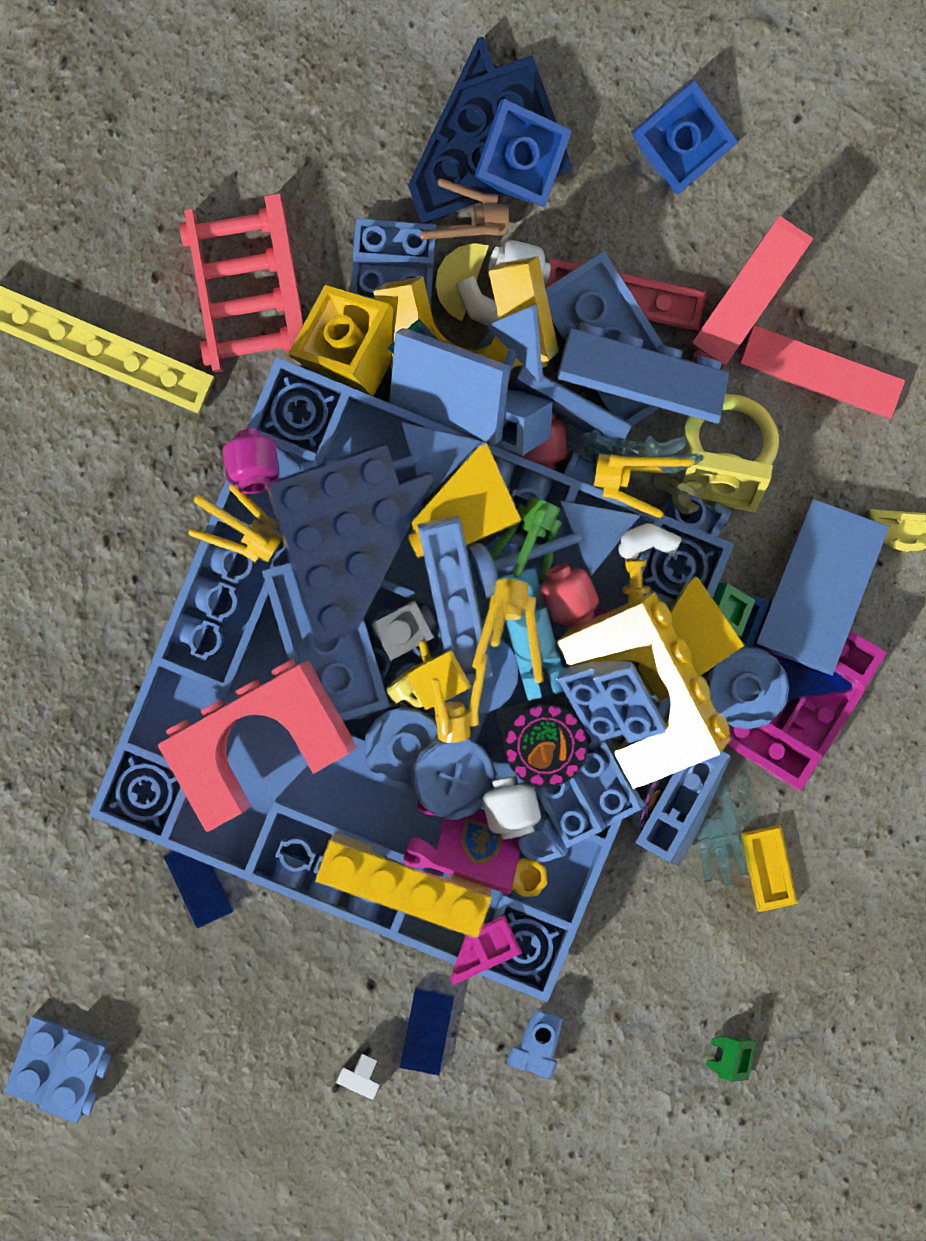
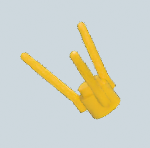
(615, 472)
(260, 538)
(508, 603)
(451, 717)

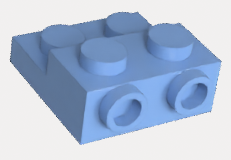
(58, 1068)

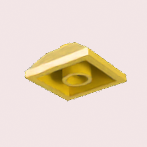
(346, 339)

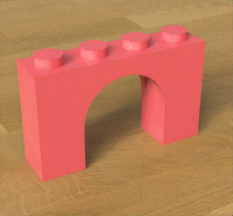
(199, 750)

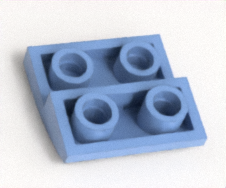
(390, 253)
(611, 701)
(592, 798)

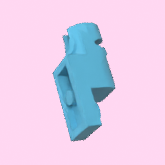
(519, 638)

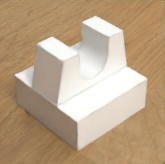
(359, 1079)

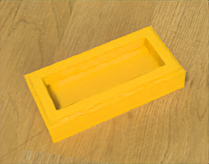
(769, 868)

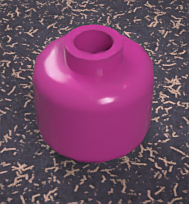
(250, 461)

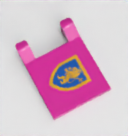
(468, 852)

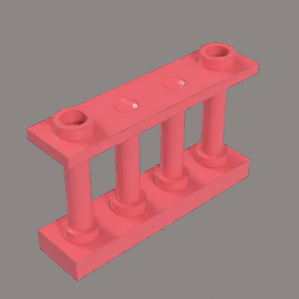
(276, 259)

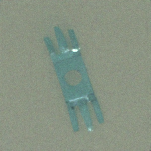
(595, 443)
(717, 834)

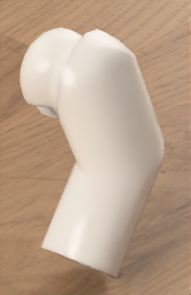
(477, 305)
(646, 537)

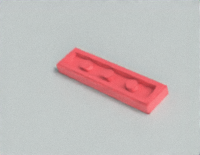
(659, 301)
(822, 372)

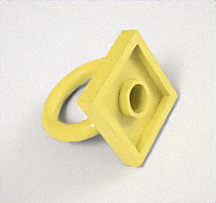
(726, 476)

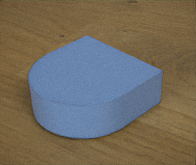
(543, 843)

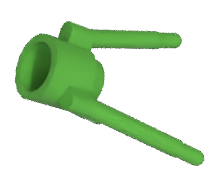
(538, 519)

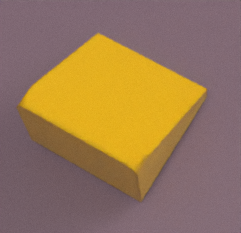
(446, 669)

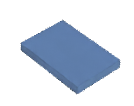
(449, 385)
(572, 407)

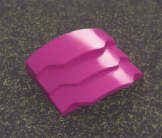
(807, 727)

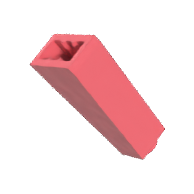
(751, 291)

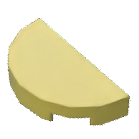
(456, 267)
(905, 529)

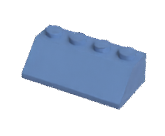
(644, 374)

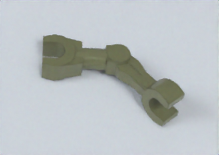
(665, 482)

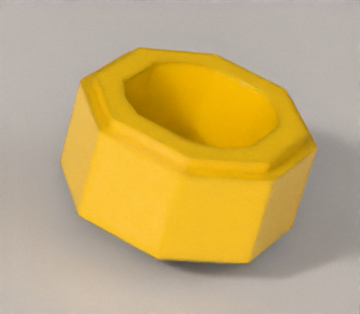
(529, 878)

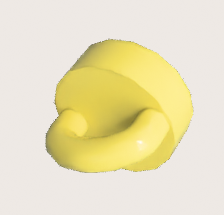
(402, 689)

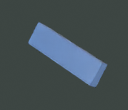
(453, 591)

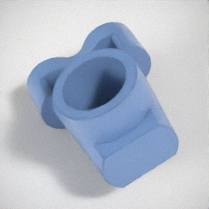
(707, 518)
(537, 1055)

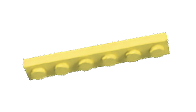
(103, 351)

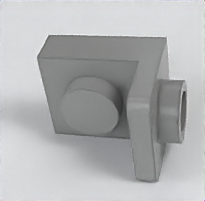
(405, 629)

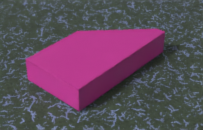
(493, 946)

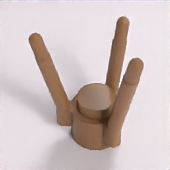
(487, 219)

